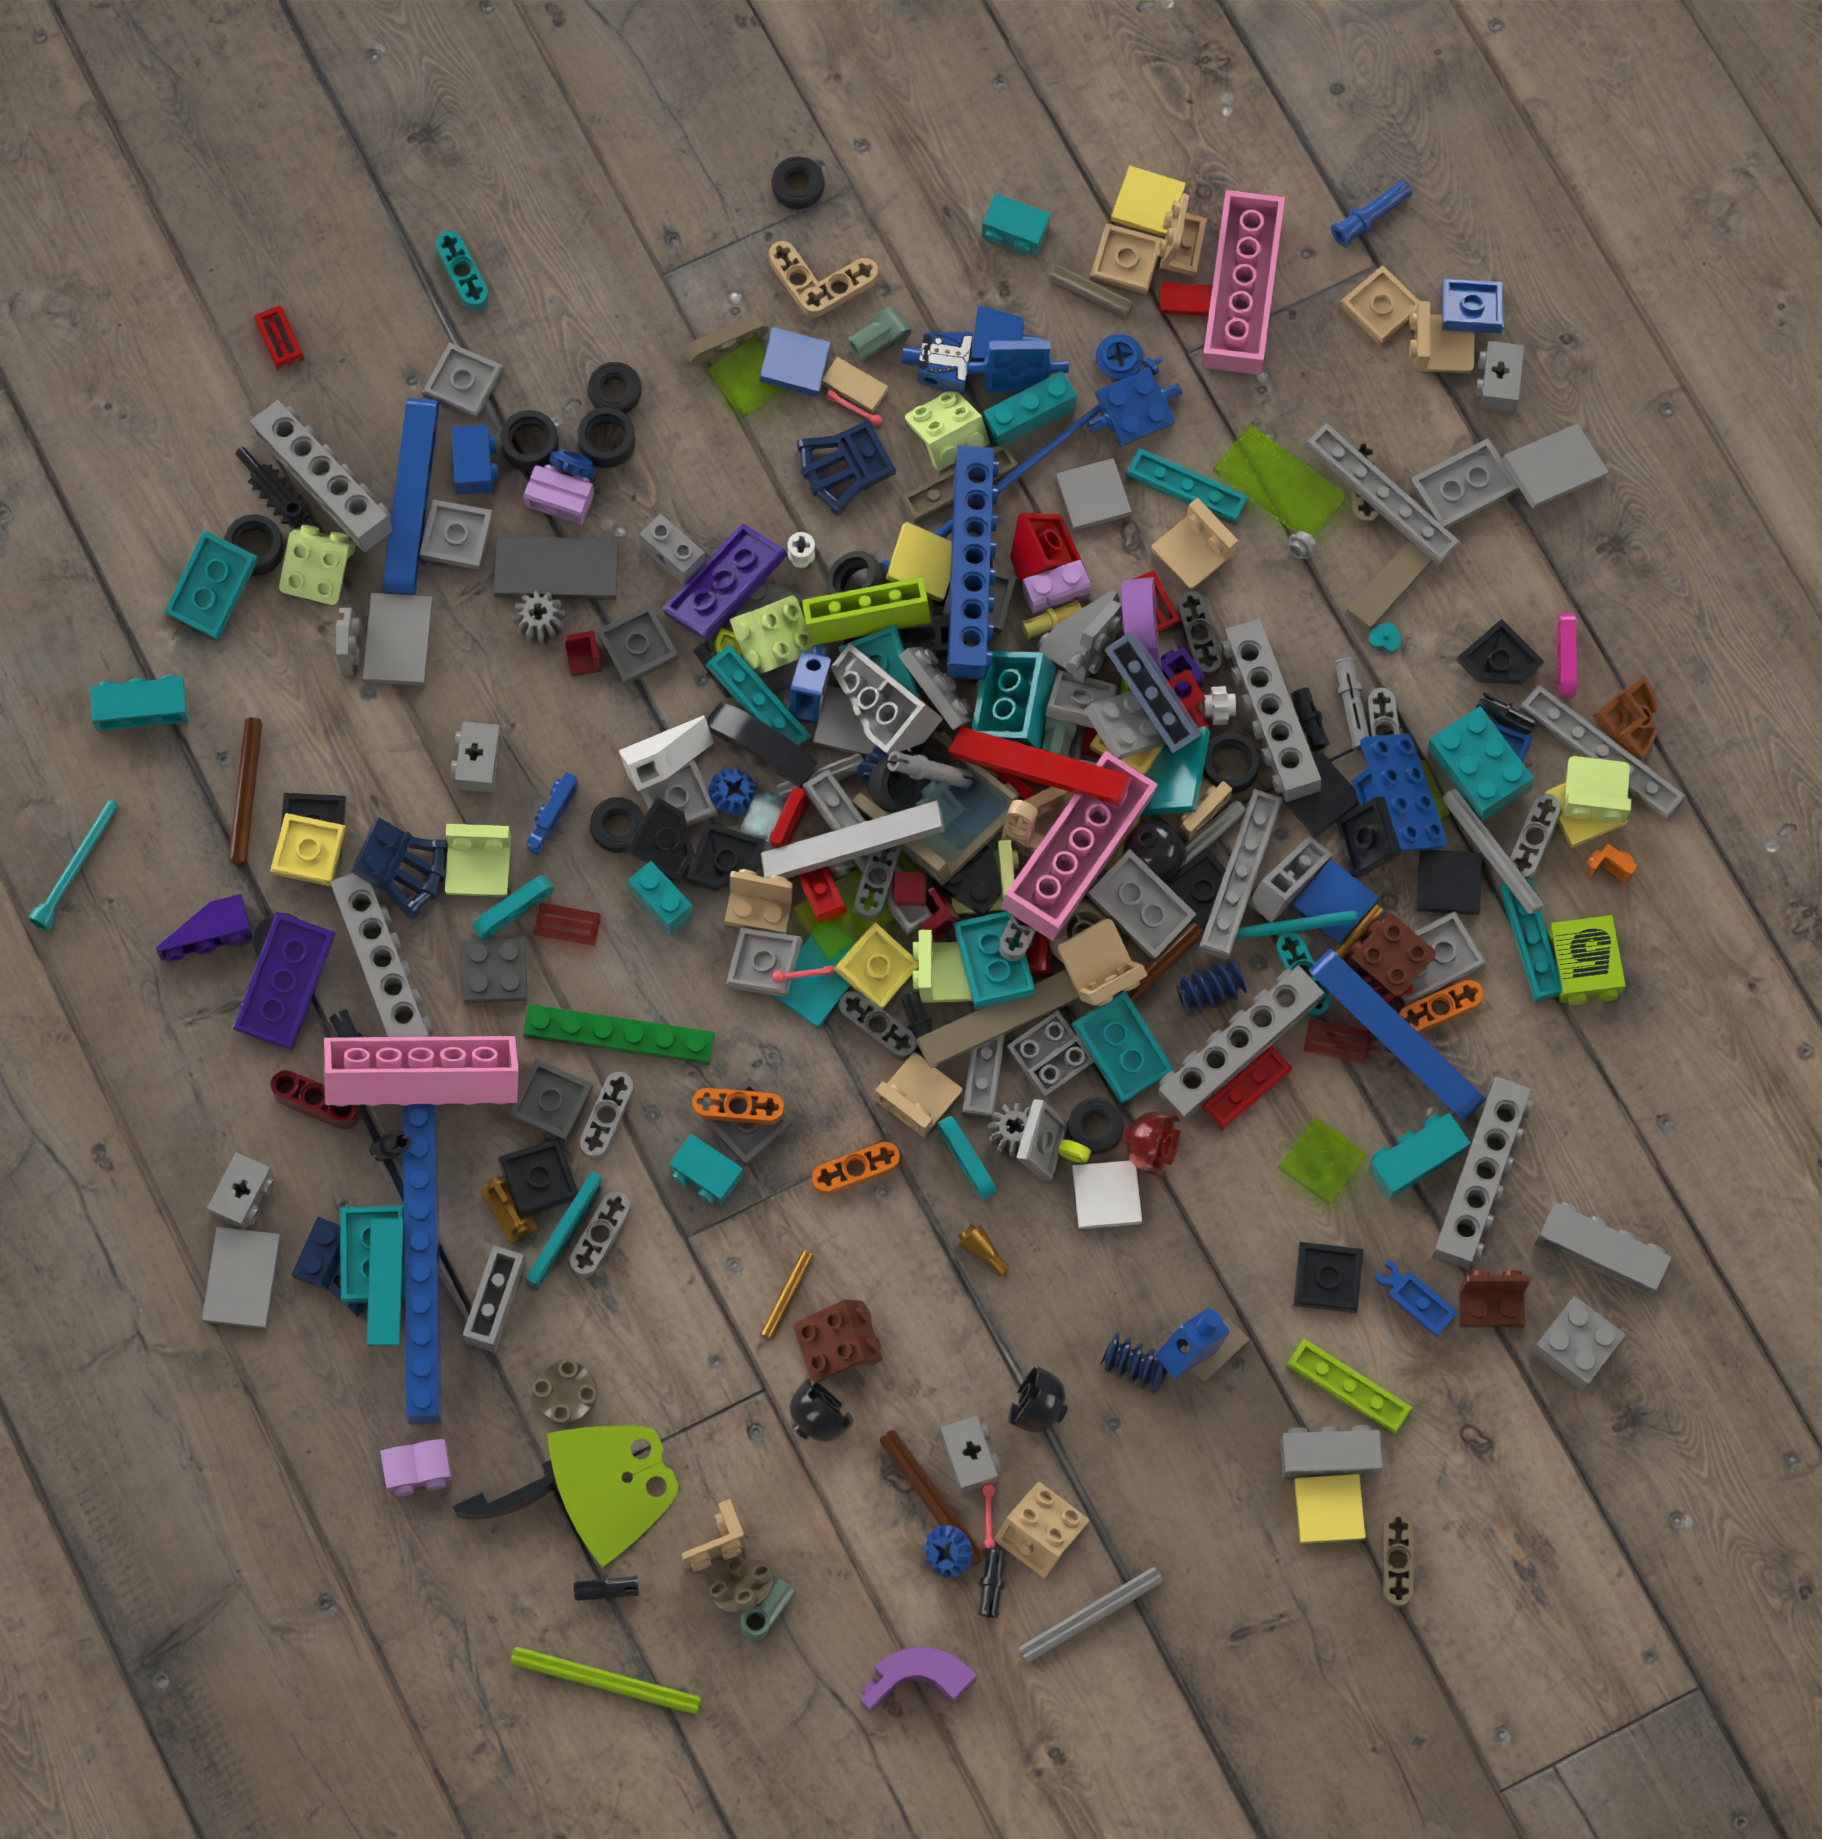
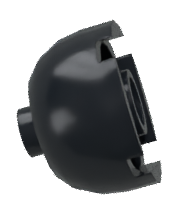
(1158, 848)
(1039, 1402)
(818, 1413)

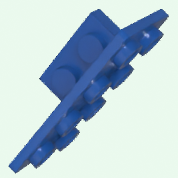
(1399, 777)

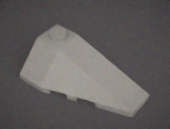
(887, 710)

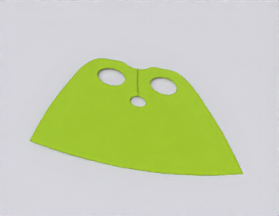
(590, 1482)

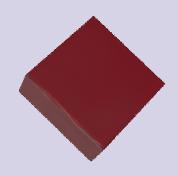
(909, 889)

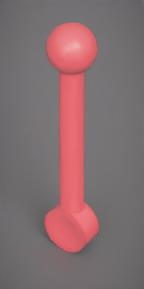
(875, 420)
(778, 976)
(988, 1491)

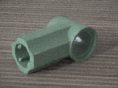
(886, 330)
(1058, 736)
(767, 1610)

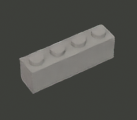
(1603, 1248)

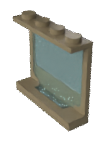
(983, 818)

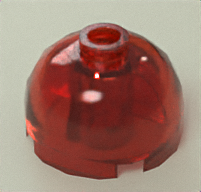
(1152, 1142)

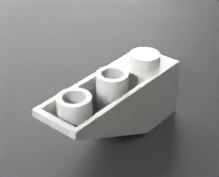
(665, 753)

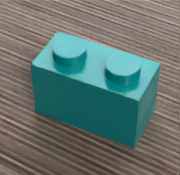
(1015, 225)
(660, 898)
(705, 1171)

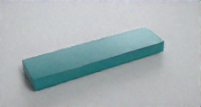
(1186, 485)
(755, 695)
(1533, 947)
(564, 1231)
(385, 1282)

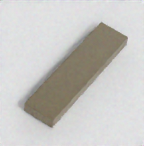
(939, 492)
(1389, 585)

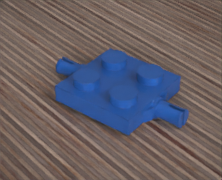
(1016, 365)
(1134, 407)

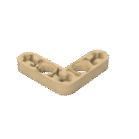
(812, 287)
(1020, 827)

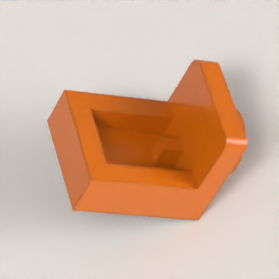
(1616, 862)

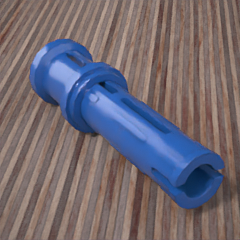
(1361, 219)

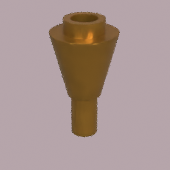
(979, 1244)

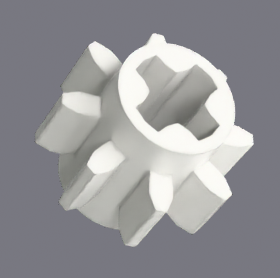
(1219, 705)

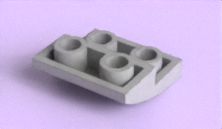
(1050, 1053)

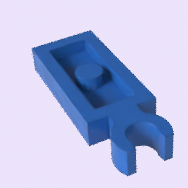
(549, 815)
(1417, 1300)

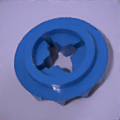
(1127, 347)
(573, 463)
(736, 803)
(960, 1551)

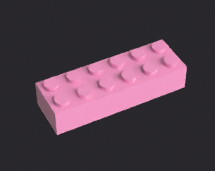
(1243, 282)
(1075, 853)
(420, 1070)

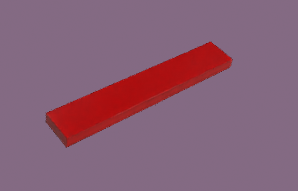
(1040, 766)

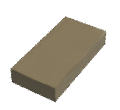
(1231, 1346)

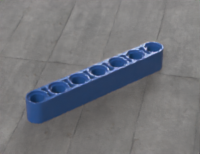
(411, 496)
(1397, 1034)

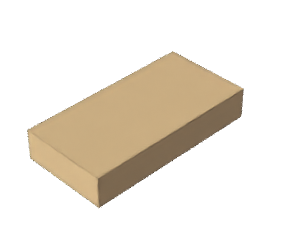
(854, 385)

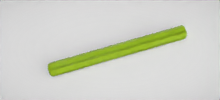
(605, 1680)

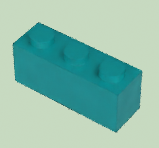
(1030, 410)
(139, 703)
(1418, 1155)

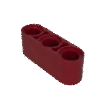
(300, 1094)

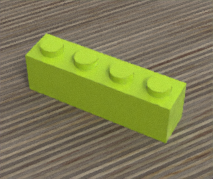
(866, 611)

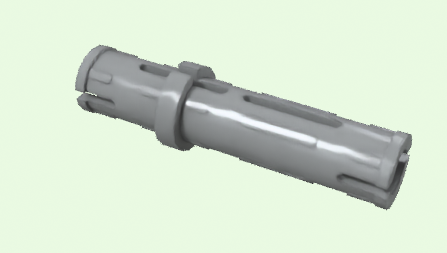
(1345, 671)
(919, 767)

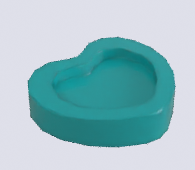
(1385, 637)

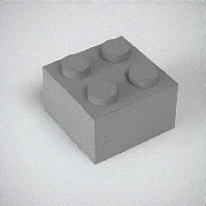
(1578, 1343)

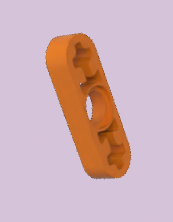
(1457, 990)
(729, 1095)
(880, 1166)

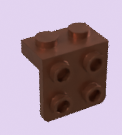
(1391, 955)
(838, 1339)

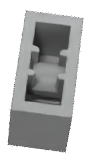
(1500, 392)
(672, 549)
(477, 774)
(241, 1174)
(969, 1473)

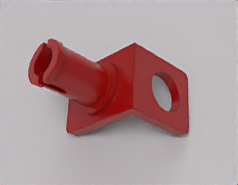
(1192, 701)

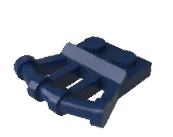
(862, 454)
(382, 857)
(320, 1261)

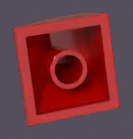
(1041, 544)

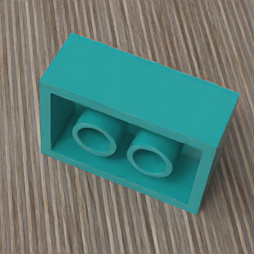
(1015, 697)
(1480, 764)

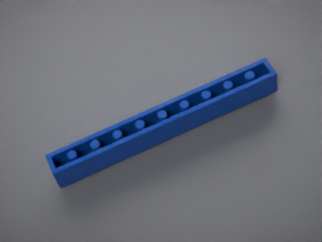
(422, 1265)

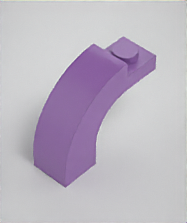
(1139, 613)
(918, 1664)

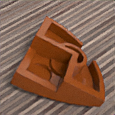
(1630, 717)

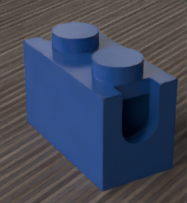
(472, 459)

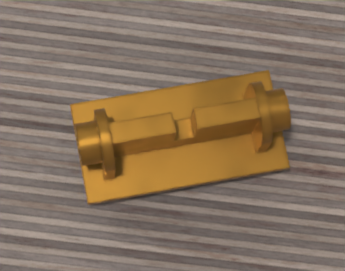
(502, 1206)

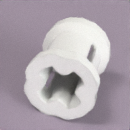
(797, 541)

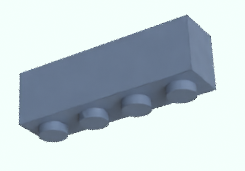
(1153, 691)

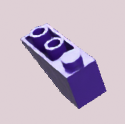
(215, 925)

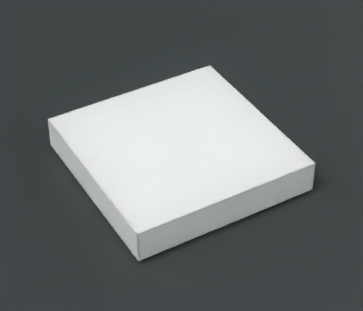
(1106, 1195)

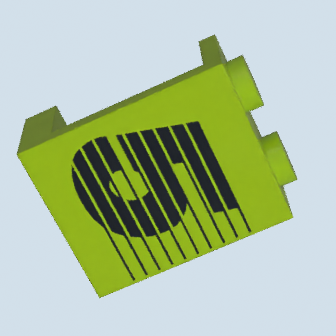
(1587, 959)

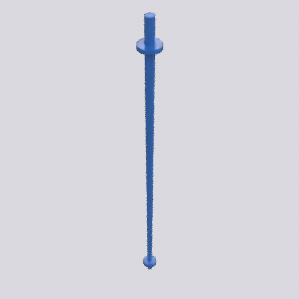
(946, 529)

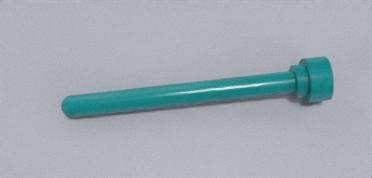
(44, 915)
(1297, 925)

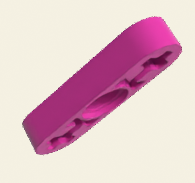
(1566, 654)

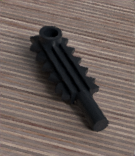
(274, 489)

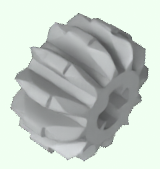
(527, 614)
(1001, 1126)

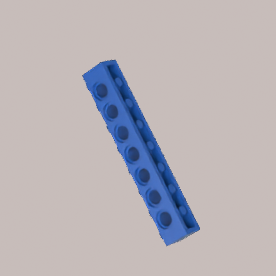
(962, 660)

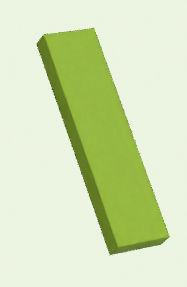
(1349, 1386)

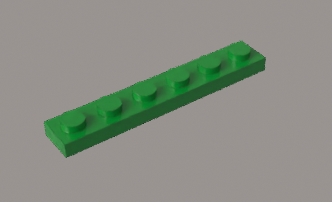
(618, 1034)

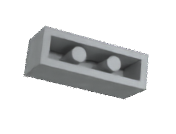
(494, 1299)
(1331, 1452)

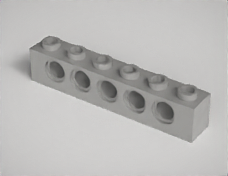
(363, 529)
(1252, 639)
(348, 893)
(1187, 1101)
(1450, 1244)

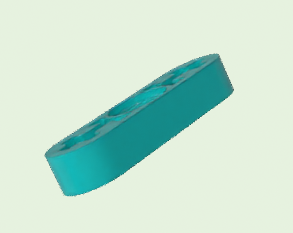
(463, 258)
(513, 907)
(1301, 951)
(966, 1158)

